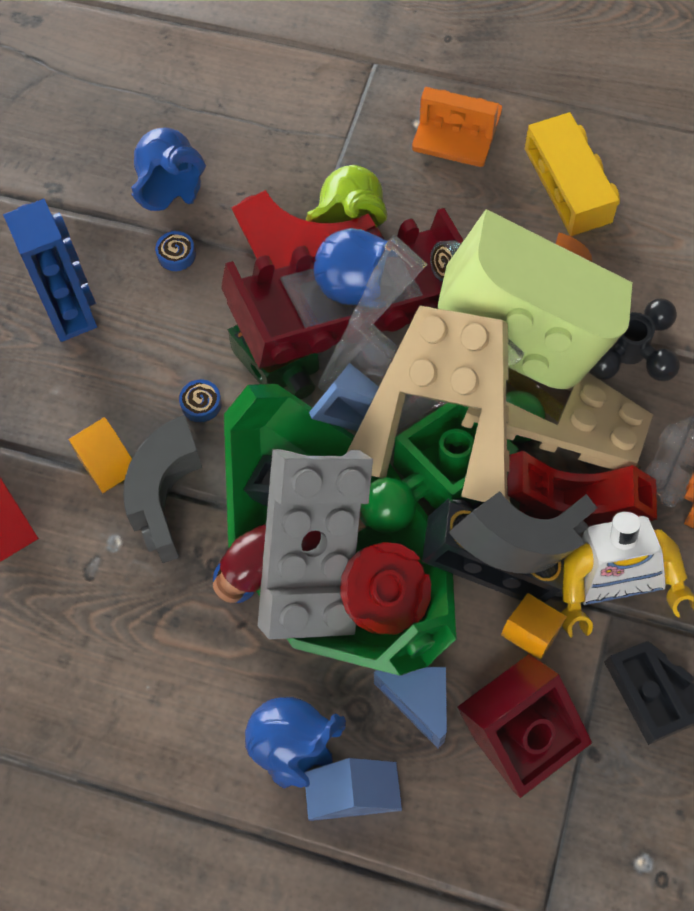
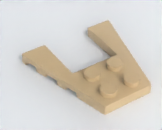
(455, 362)
(594, 422)

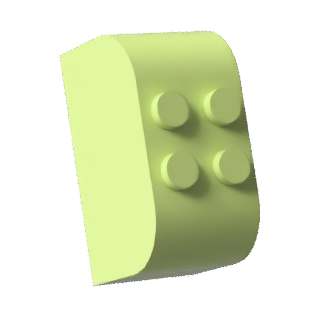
(554, 301)

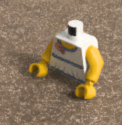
(621, 562)

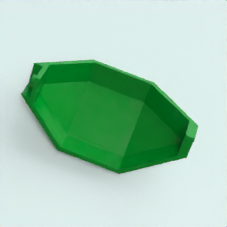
(273, 418)

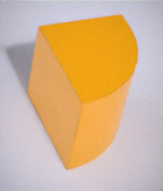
(102, 454)
(533, 626)

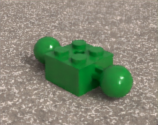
(434, 464)

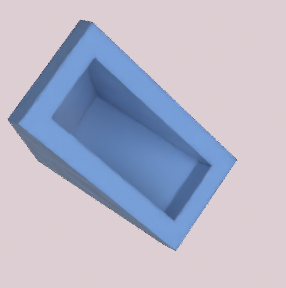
(346, 400)
(420, 698)
(352, 789)

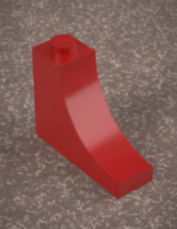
(278, 233)

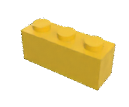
(571, 173)

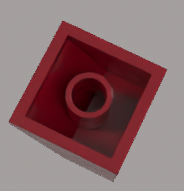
(525, 724)

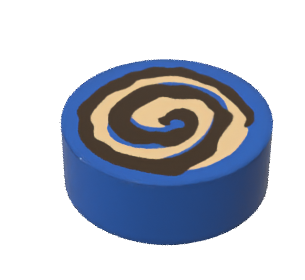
(175, 251)
(200, 400)

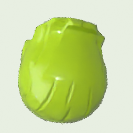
(349, 195)

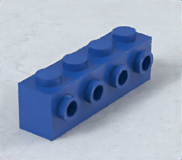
(53, 267)

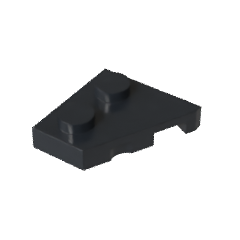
(654, 690)

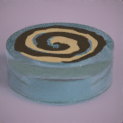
(441, 255)

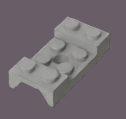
(300, 586)

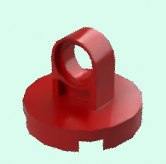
(385, 588)

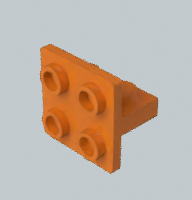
(456, 126)

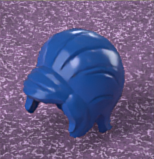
(166, 169)
(346, 264)
(290, 738)

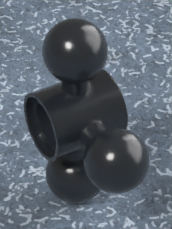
(660, 363)

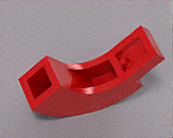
(549, 492)

